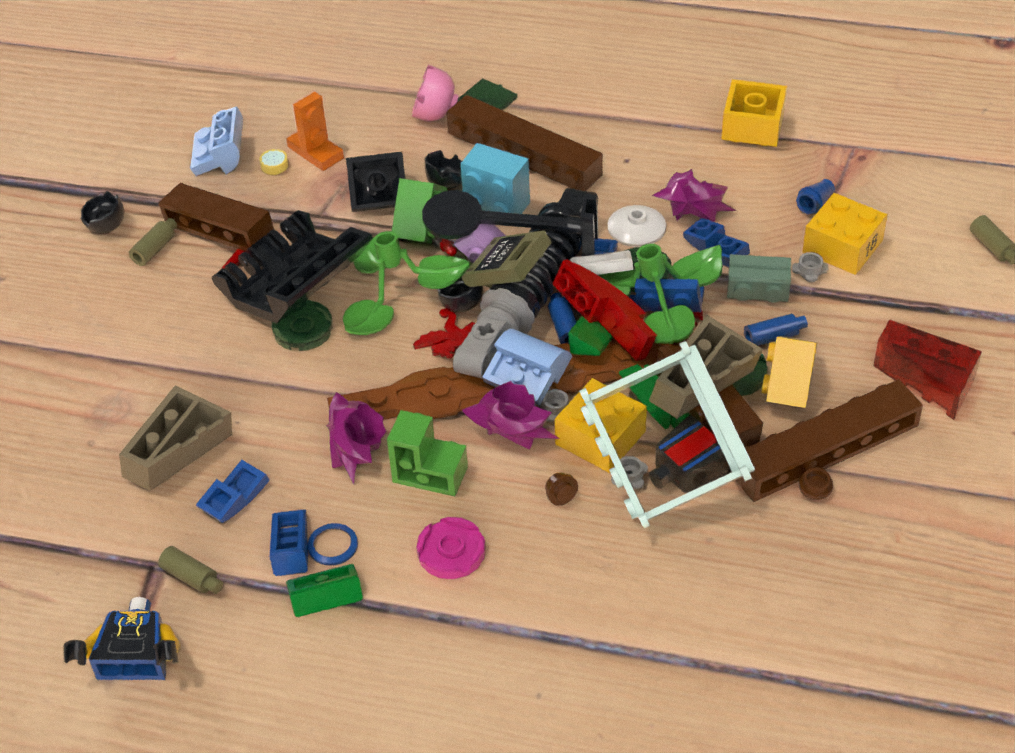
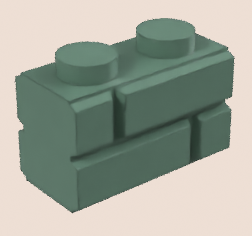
(759, 278)

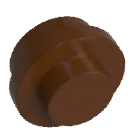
(816, 483)
(561, 488)

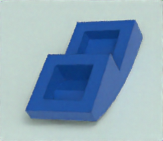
(237, 491)

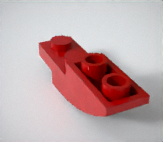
(608, 305)

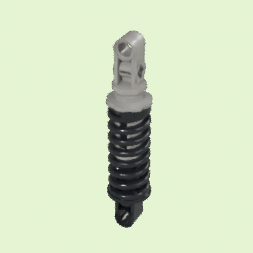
(519, 303)

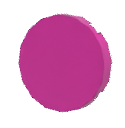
(451, 548)

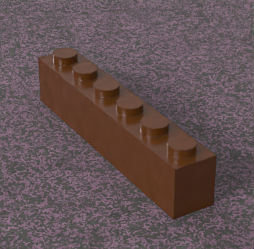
(547, 151)
(830, 438)

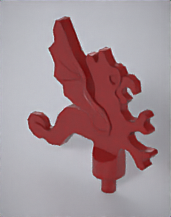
(446, 341)

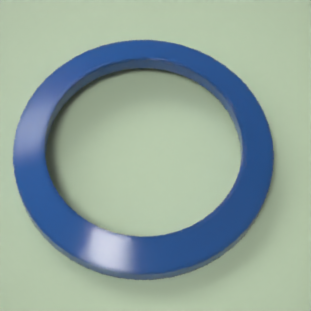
(330, 561)

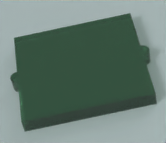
(491, 94)

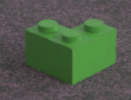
(408, 209)
(421, 459)

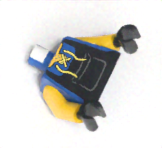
(127, 645)

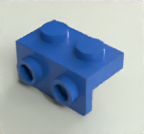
(675, 291)

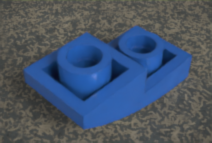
(708, 234)

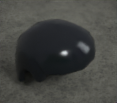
(443, 170)
(103, 213)
(459, 296)

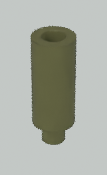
(993, 239)
(152, 242)
(189, 570)

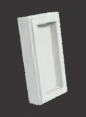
(606, 262)

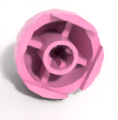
(434, 95)

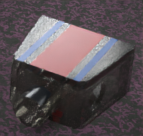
(688, 457)

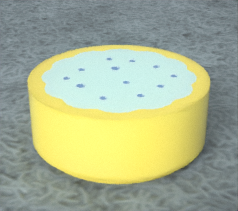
(273, 162)

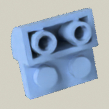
(218, 144)
(527, 363)

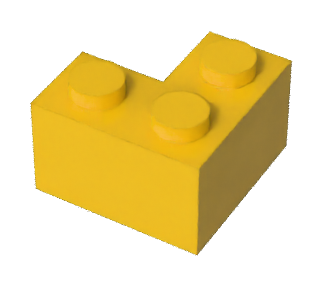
(790, 371)

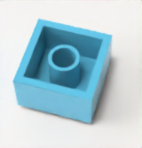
(496, 179)

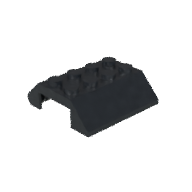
(288, 274)

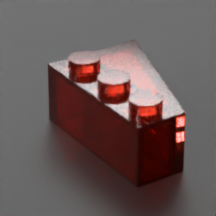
(928, 363)

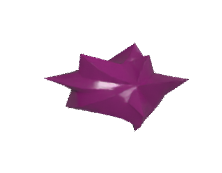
(692, 197)
(512, 414)
(353, 433)

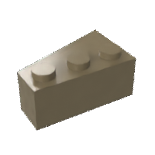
(725, 356)
(173, 438)

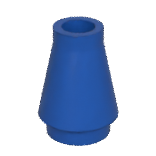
(813, 197)

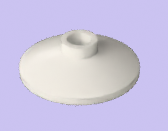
(636, 225)

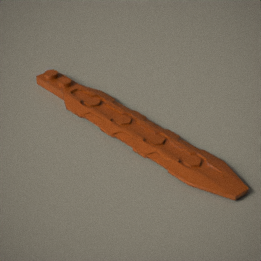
(445, 393)

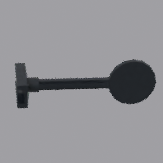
(459, 214)

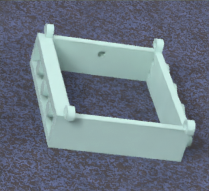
(715, 414)

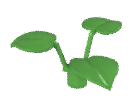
(385, 252)
(679, 321)

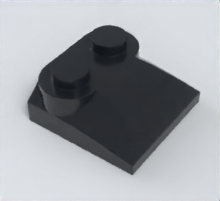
(374, 180)

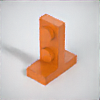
(311, 135)

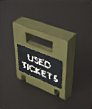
(498, 260)

